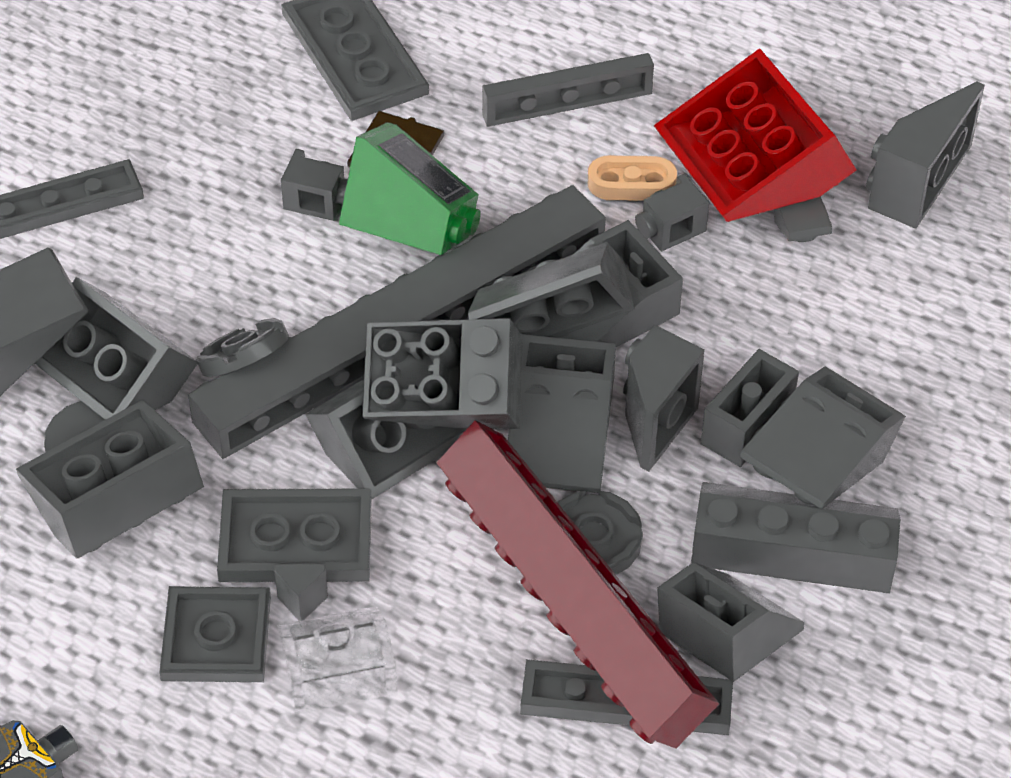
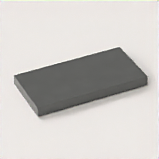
(356, 54)

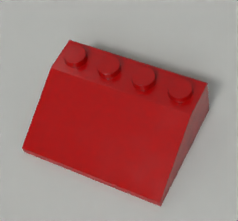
(754, 142)

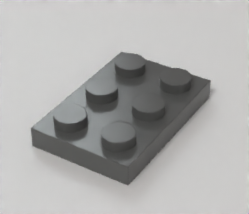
(294, 527)

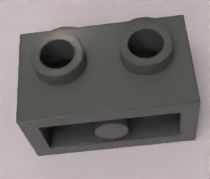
(746, 404)

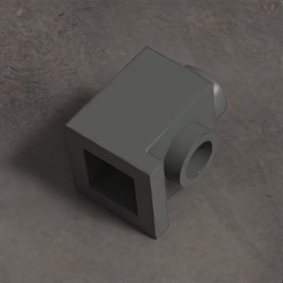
(313, 186)
(673, 214)

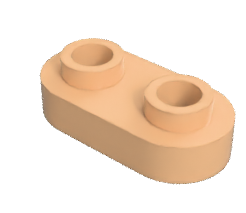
(630, 177)

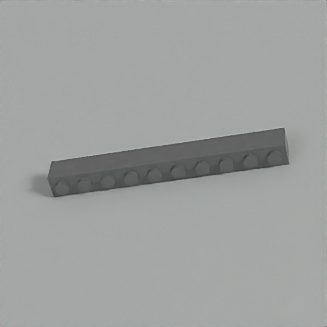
(332, 353)

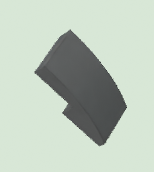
(803, 220)

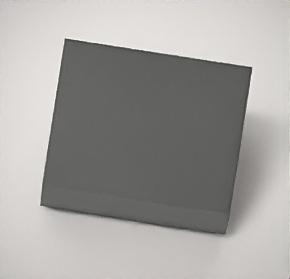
(301, 587)

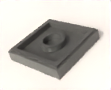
(215, 634)

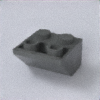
(722, 620)

